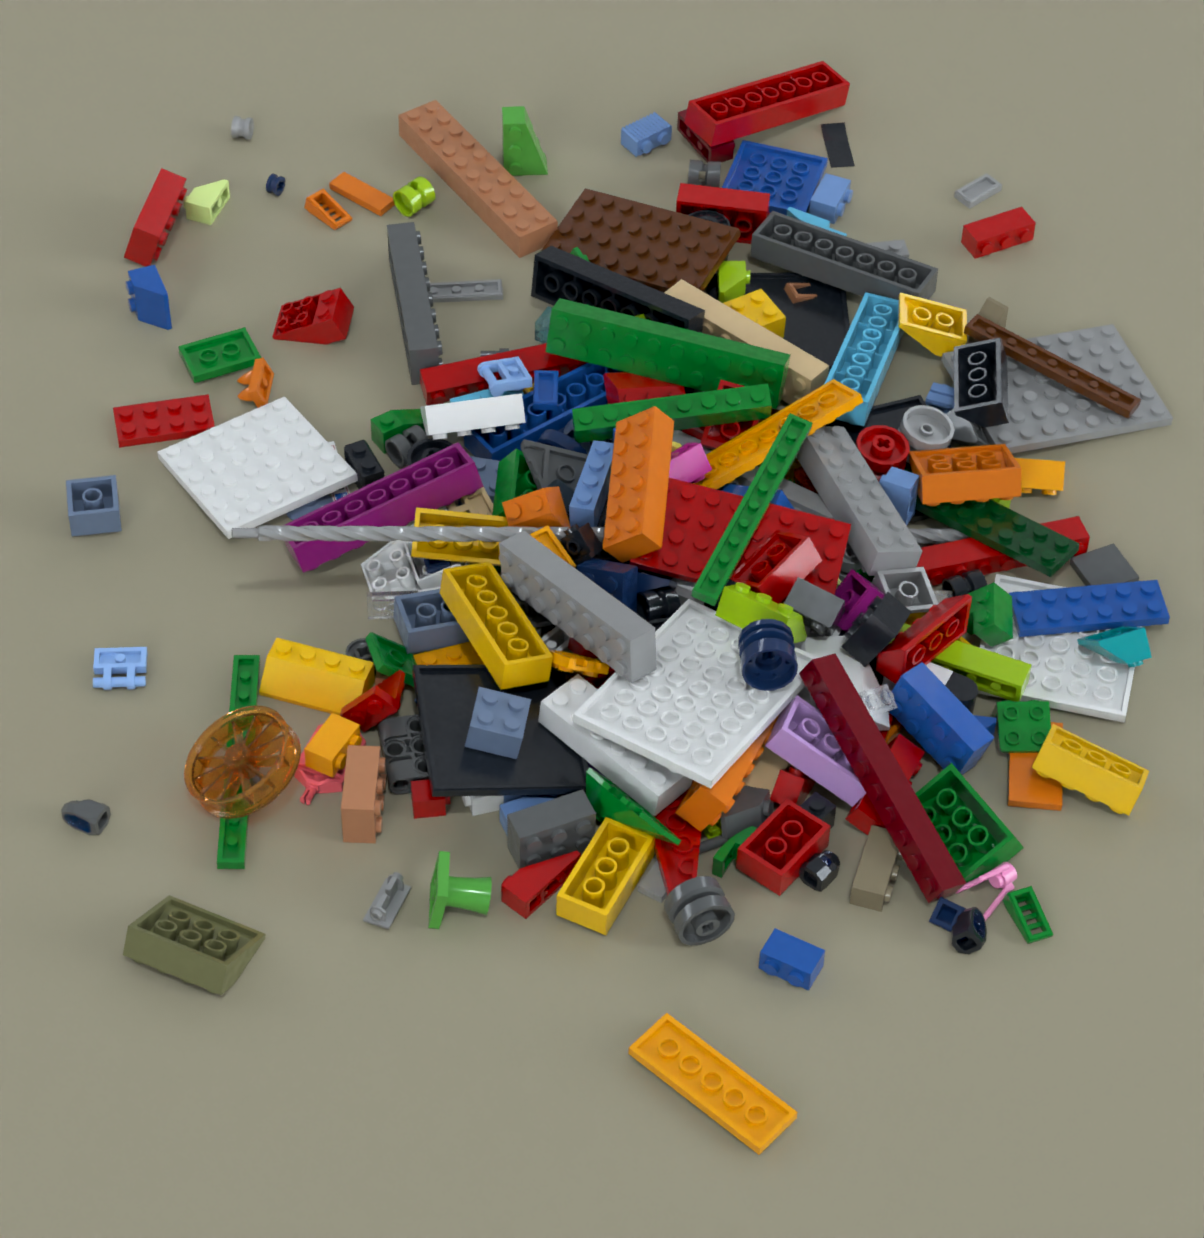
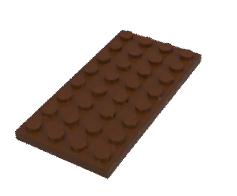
(644, 240)

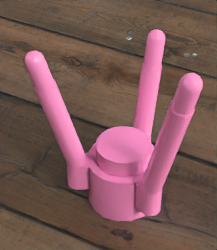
(999, 877)

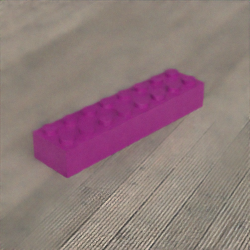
(389, 502)

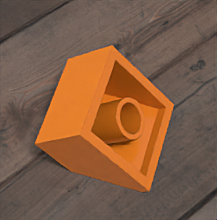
(537, 509)

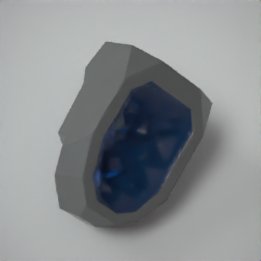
(86, 816)

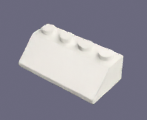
(473, 414)

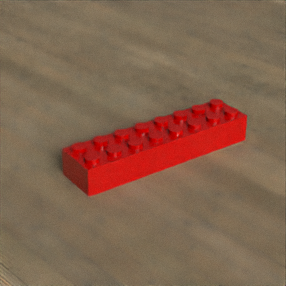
(766, 103)

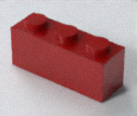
(998, 232)

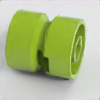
(414, 196)

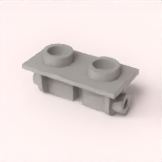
(387, 901)

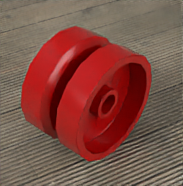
(883, 448)

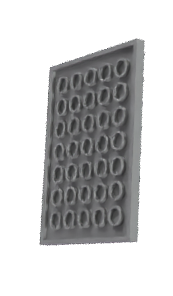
(1052, 414)

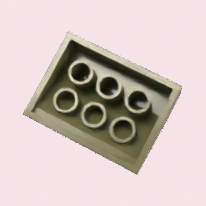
(192, 944)

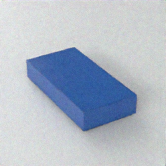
(545, 390)

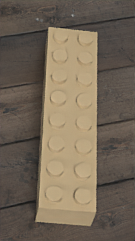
(804, 370)

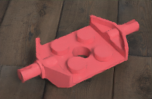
(317, 782)

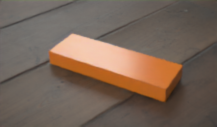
(362, 193)

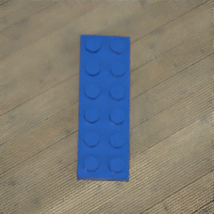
(1088, 608)

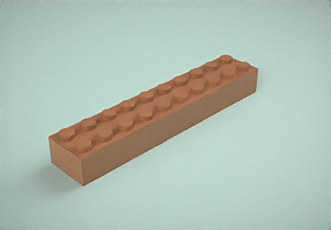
(477, 178)

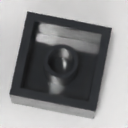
(875, 628)

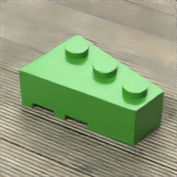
(520, 146)

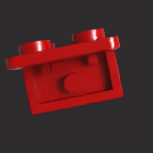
(376, 703)

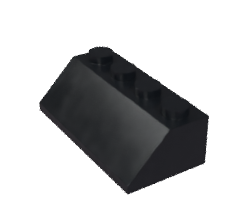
(981, 383)

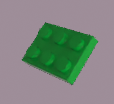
(219, 355)

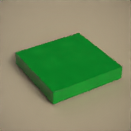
(390, 657)

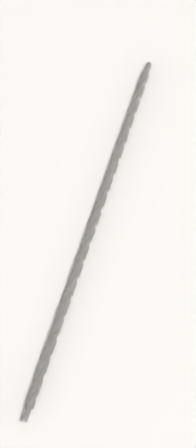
(463, 534)

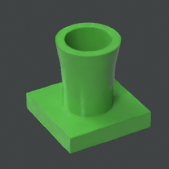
(456, 892)

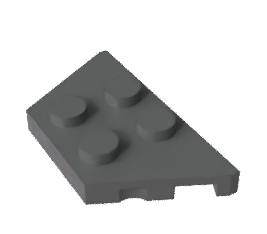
(552, 463)

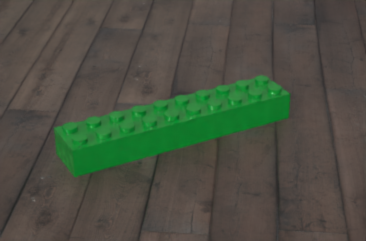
(662, 350)

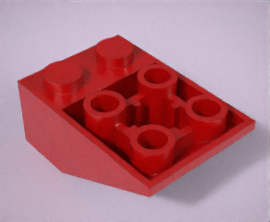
(315, 318)

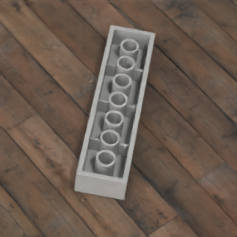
(857, 498)
(578, 606)

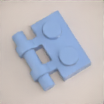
(120, 661)

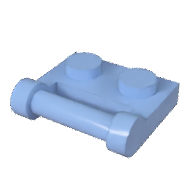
(512, 372)

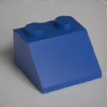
(148, 297)

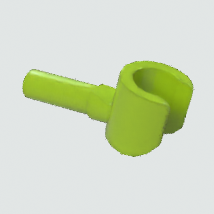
(713, 831)

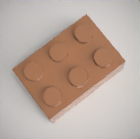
(363, 794)

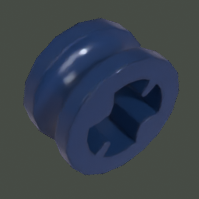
(275, 184)

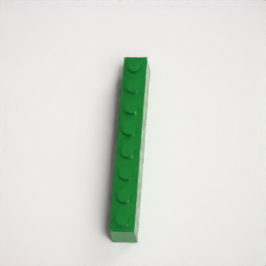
(686, 410)

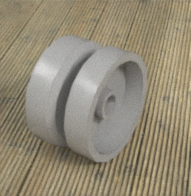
(926, 428)

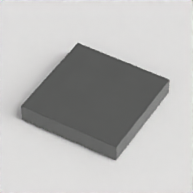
(1103, 566)

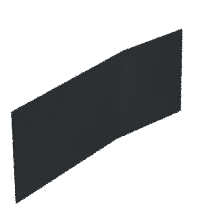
(837, 145)

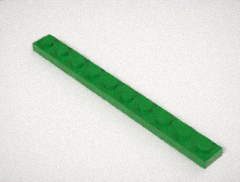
(751, 510)
(234, 831)

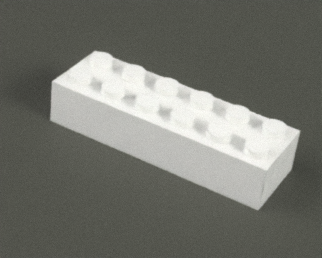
(636, 775)

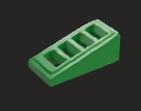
(1028, 895)

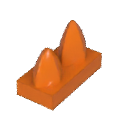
(259, 383)

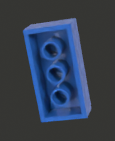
(939, 720)

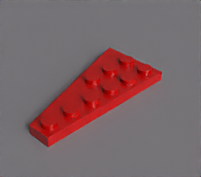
(677, 861)

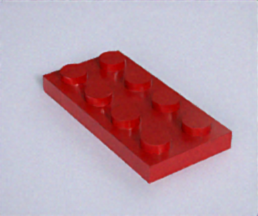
(162, 420)

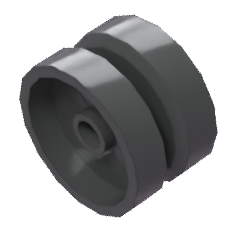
(699, 910)

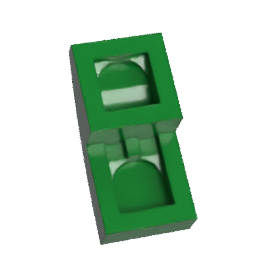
(728, 852)

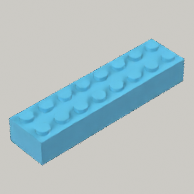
(867, 352)

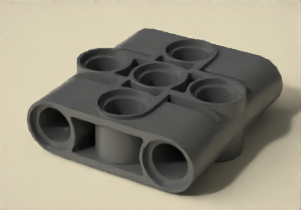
(404, 752)

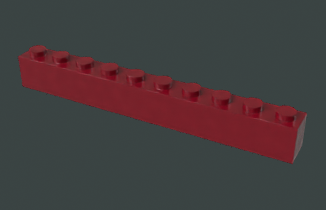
(882, 778)

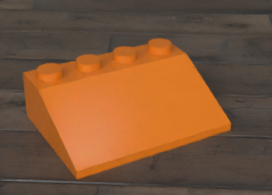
(966, 474)

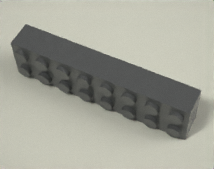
(839, 259)
(413, 299)

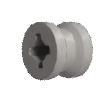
(242, 127)

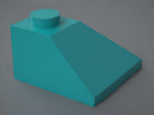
(1121, 645)

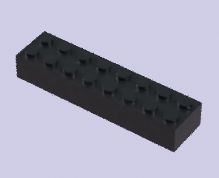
(578, 280)

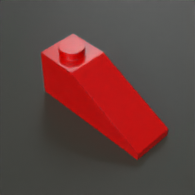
(537, 883)

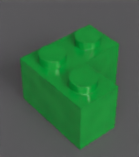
(991, 615)

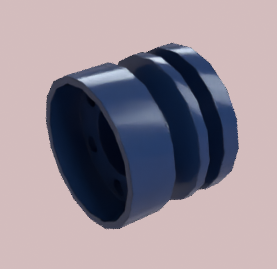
(767, 654)

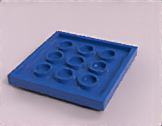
(784, 173)

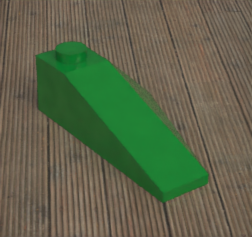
(617, 805)

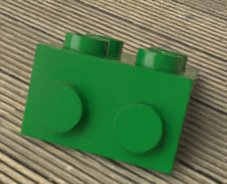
(1022, 725)

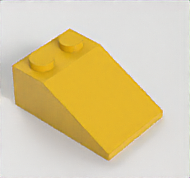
(932, 323)

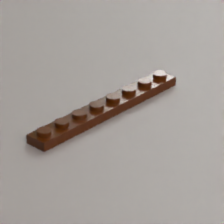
(1055, 367)

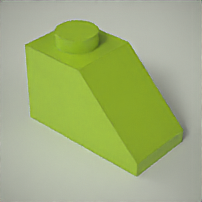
(732, 280)

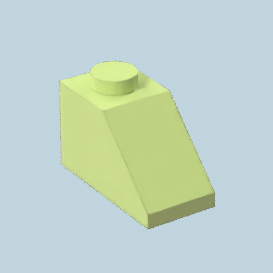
(207, 201)

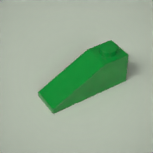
(393, 423)

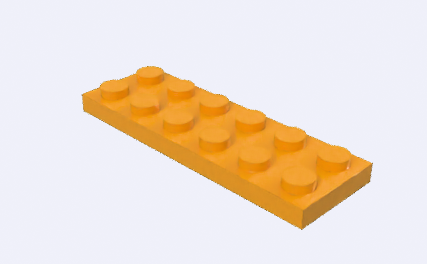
(713, 1083)

